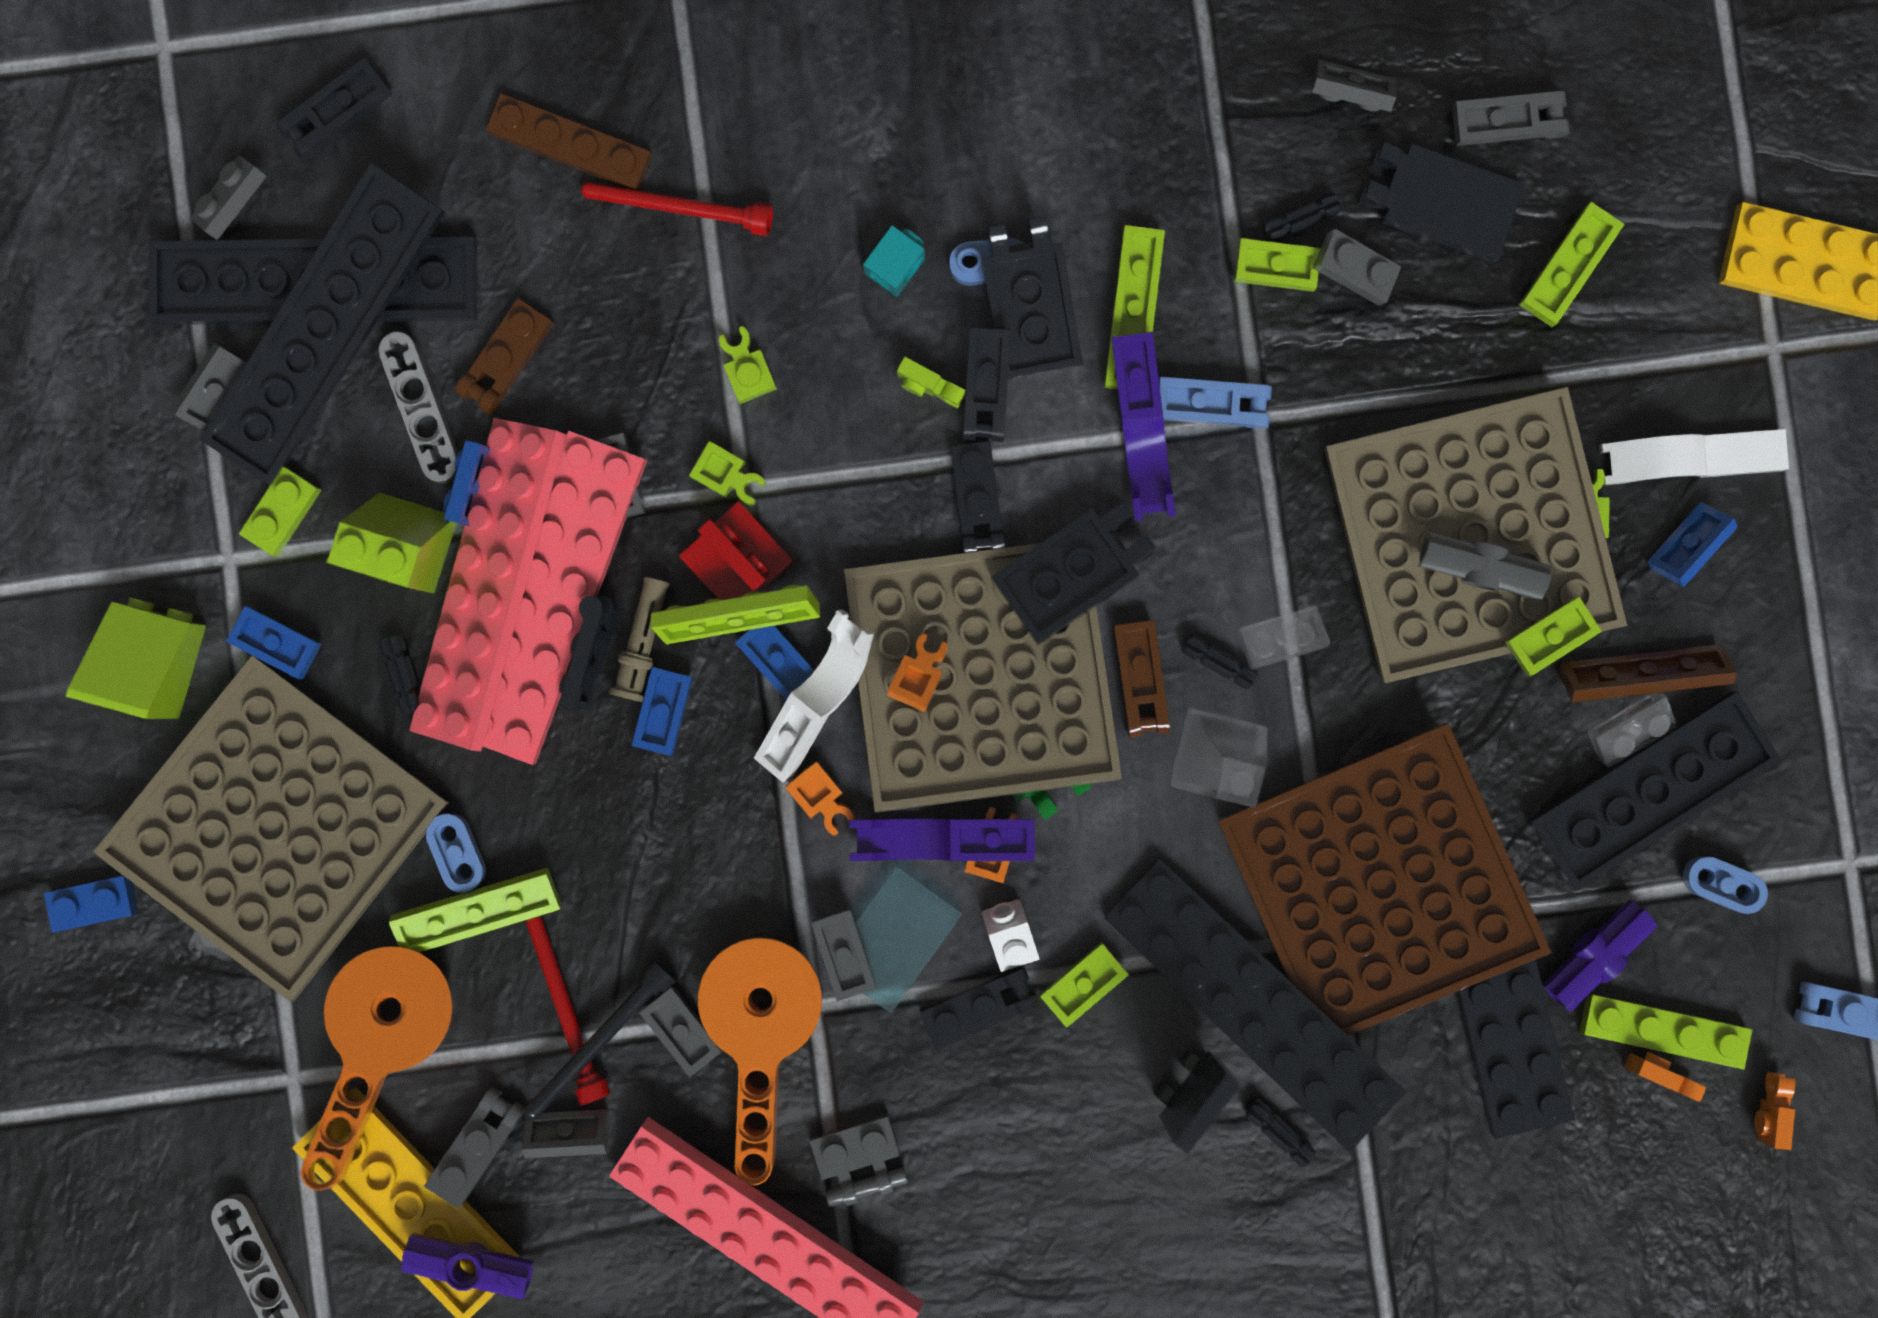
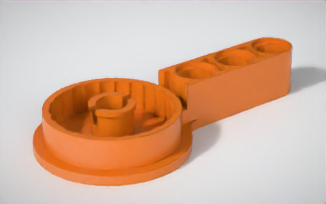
(757, 1036)
(373, 1046)

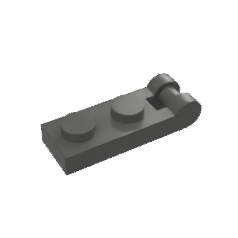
(1509, 118)
(474, 1149)

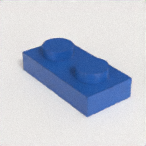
(465, 483)
(1692, 544)
(274, 642)
(775, 658)
(662, 711)
(90, 903)

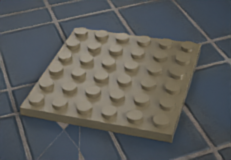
(1482, 476)
(1004, 708)
(271, 828)

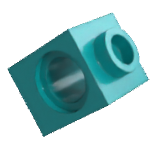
(895, 260)

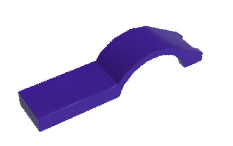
(1143, 424)
(944, 839)

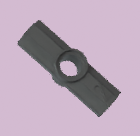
(1485, 566)

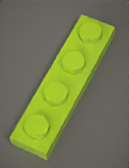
(1135, 288)
(734, 615)
(476, 911)
(1665, 1031)

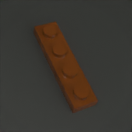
(569, 142)
(1647, 673)

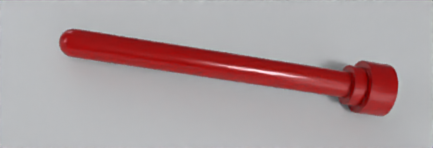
(754, 217)
(590, 1084)

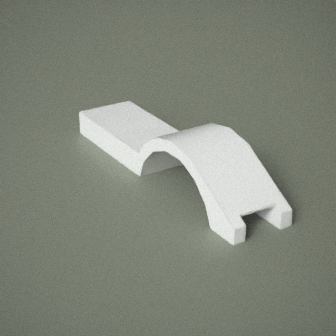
(1697, 455)
(816, 699)

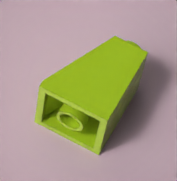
(394, 542)
(139, 661)

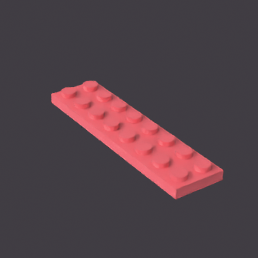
(569, 563)
(487, 584)
(756, 1230)

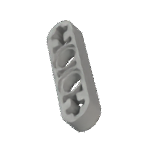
(414, 410)
(252, 1272)

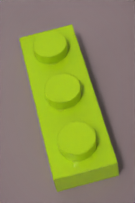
(1571, 264)

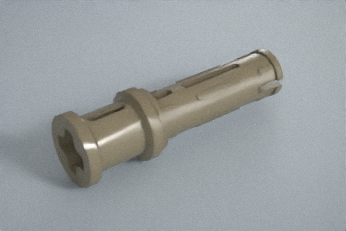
(636, 660)

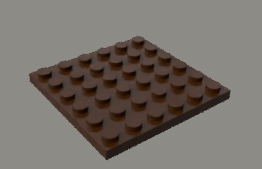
(1385, 883)

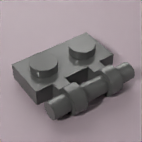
(854, 1148)

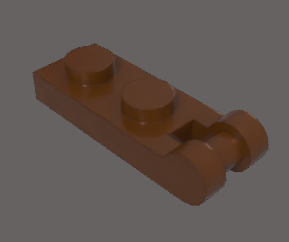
(505, 356)
(1141, 677)

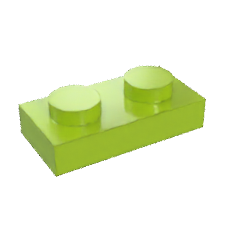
(1276, 265)
(280, 512)
(1553, 636)
(1083, 984)

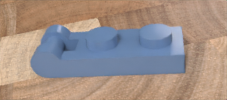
(1214, 402)
(1842, 1011)

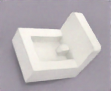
(1010, 935)

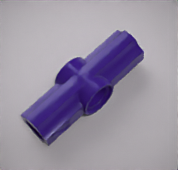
(1599, 955)
(441, 1261)

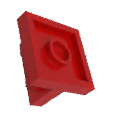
(735, 555)

